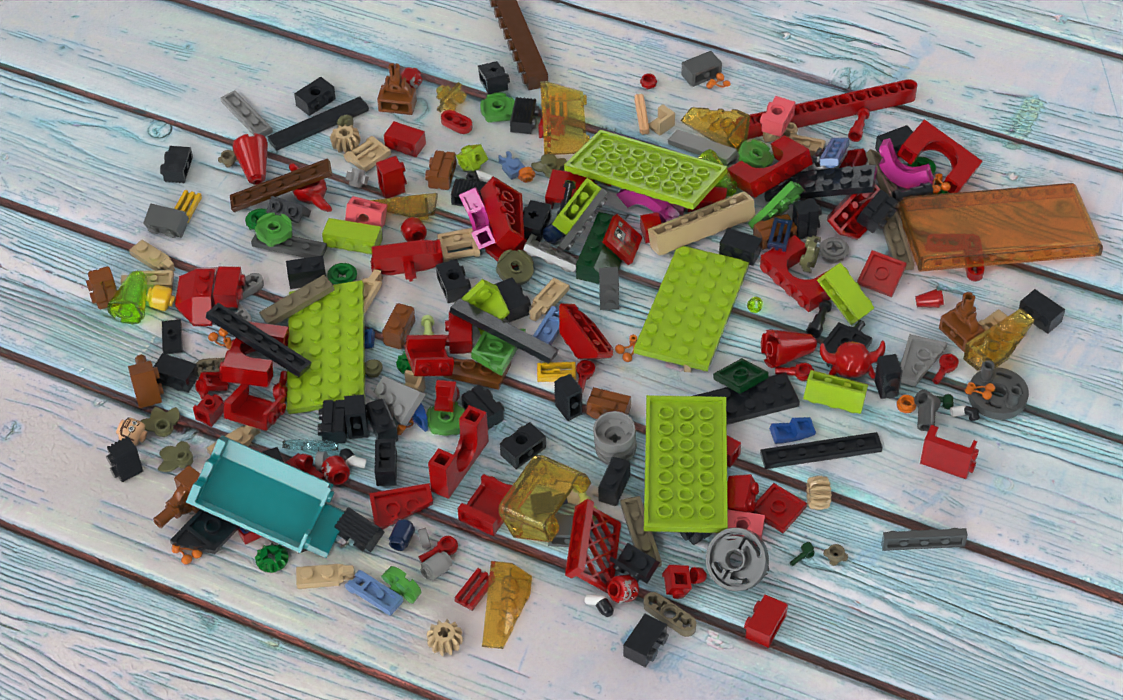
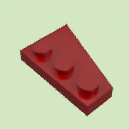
(399, 503)

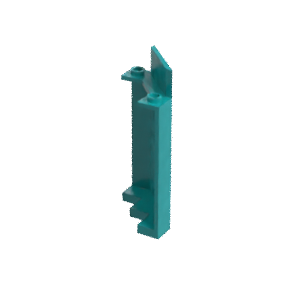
(267, 497)

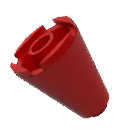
(252, 156)
(785, 346)

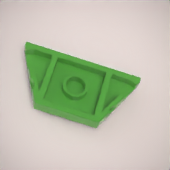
(779, 203)
(493, 352)

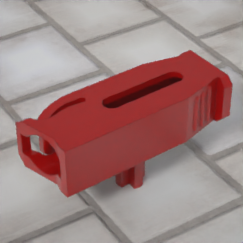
(406, 257)

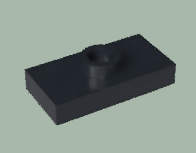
(172, 336)

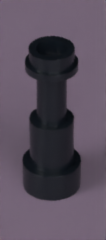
(569, 186)
(923, 189)
(816, 326)

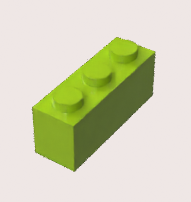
(576, 206)
(351, 235)
(845, 293)
(835, 392)

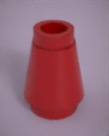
(930, 299)

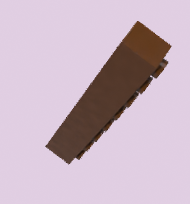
(520, 42)

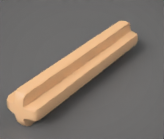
(641, 114)

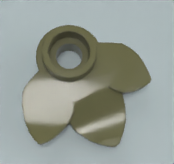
(547, 163)
(162, 422)
(175, 457)

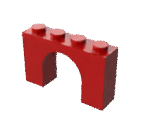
(928, 137)
(791, 157)
(777, 263)
(248, 370)
(449, 469)

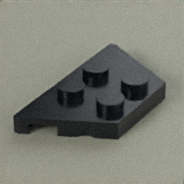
(204, 533)

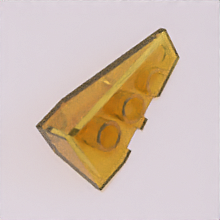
(719, 125)
(412, 206)
(998, 341)
(506, 596)

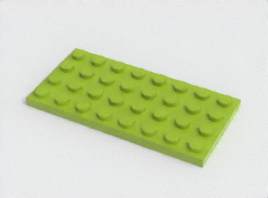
(646, 169)
(691, 308)
(334, 341)
(685, 464)

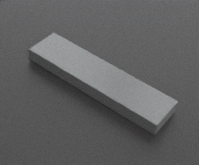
(246, 114)
(698, 145)

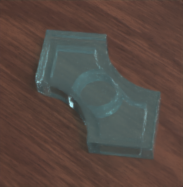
(315, 445)

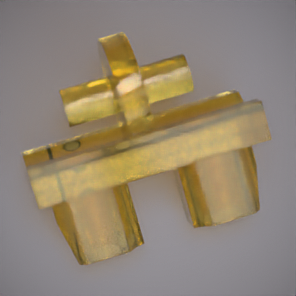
(447, 96)

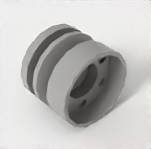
(614, 436)

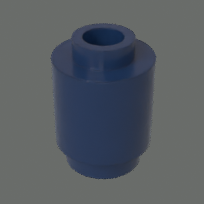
(552, 234)
(401, 535)

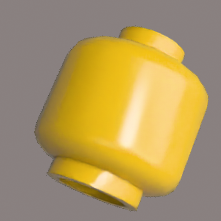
(160, 297)

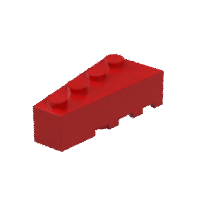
(504, 213)

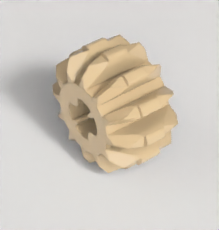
(345, 138)
(818, 492)
(444, 637)

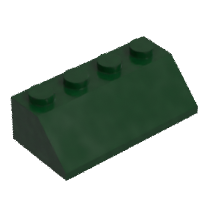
(595, 253)

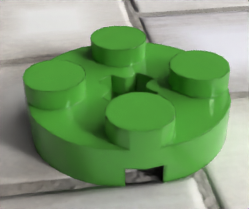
(494, 114)
(749, 149)
(276, 236)
(444, 427)
(396, 579)

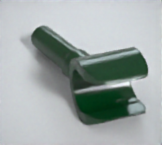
(947, 401)
(808, 552)

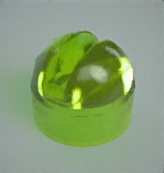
(751, 304)

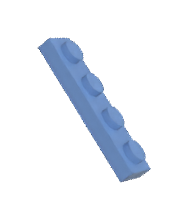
(834, 152)

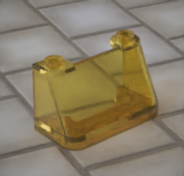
(563, 119)
(537, 497)

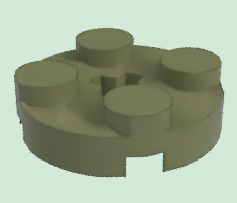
(812, 252)
(515, 258)

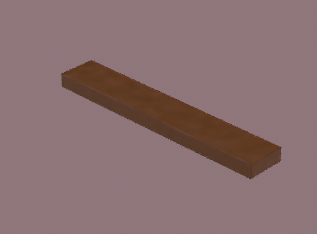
(280, 185)

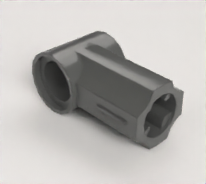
(927, 408)

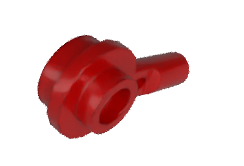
(947, 364)
(585, 370)
(801, 371)
(280, 388)
(447, 544)

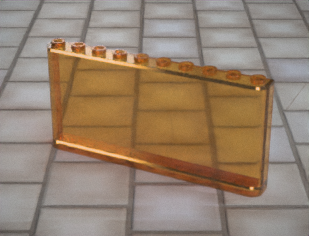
(998, 227)

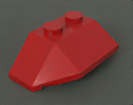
(847, 211)
(196, 295)
(582, 334)

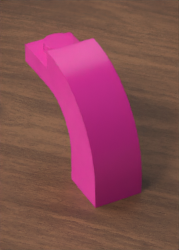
(900, 173)
(666, 210)
(477, 214)

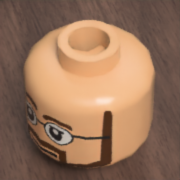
(133, 429)

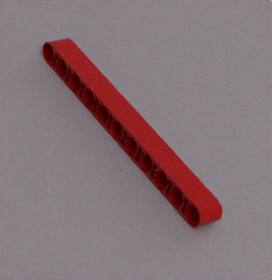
(844, 105)

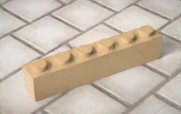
(701, 223)

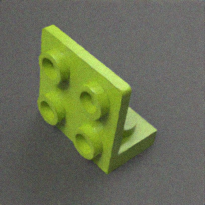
(487, 298)

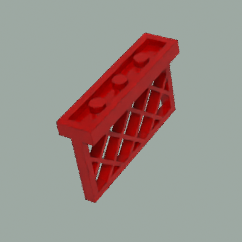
(581, 540)

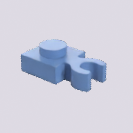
(510, 166)

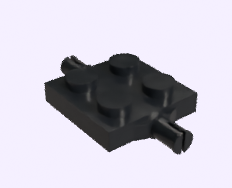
(844, 334)

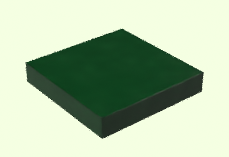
(740, 375)

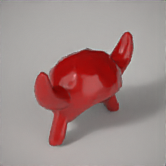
(312, 193)
(852, 359)

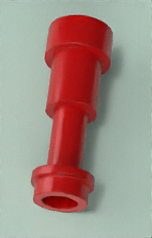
(856, 132)

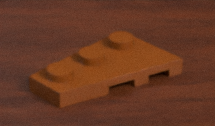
(475, 373)

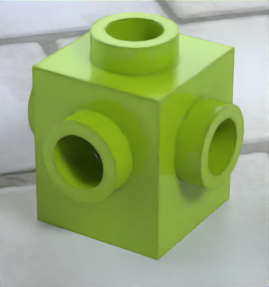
(472, 157)

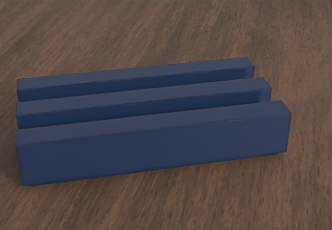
(777, 244)

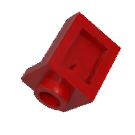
(210, 382)

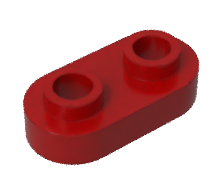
(456, 122)

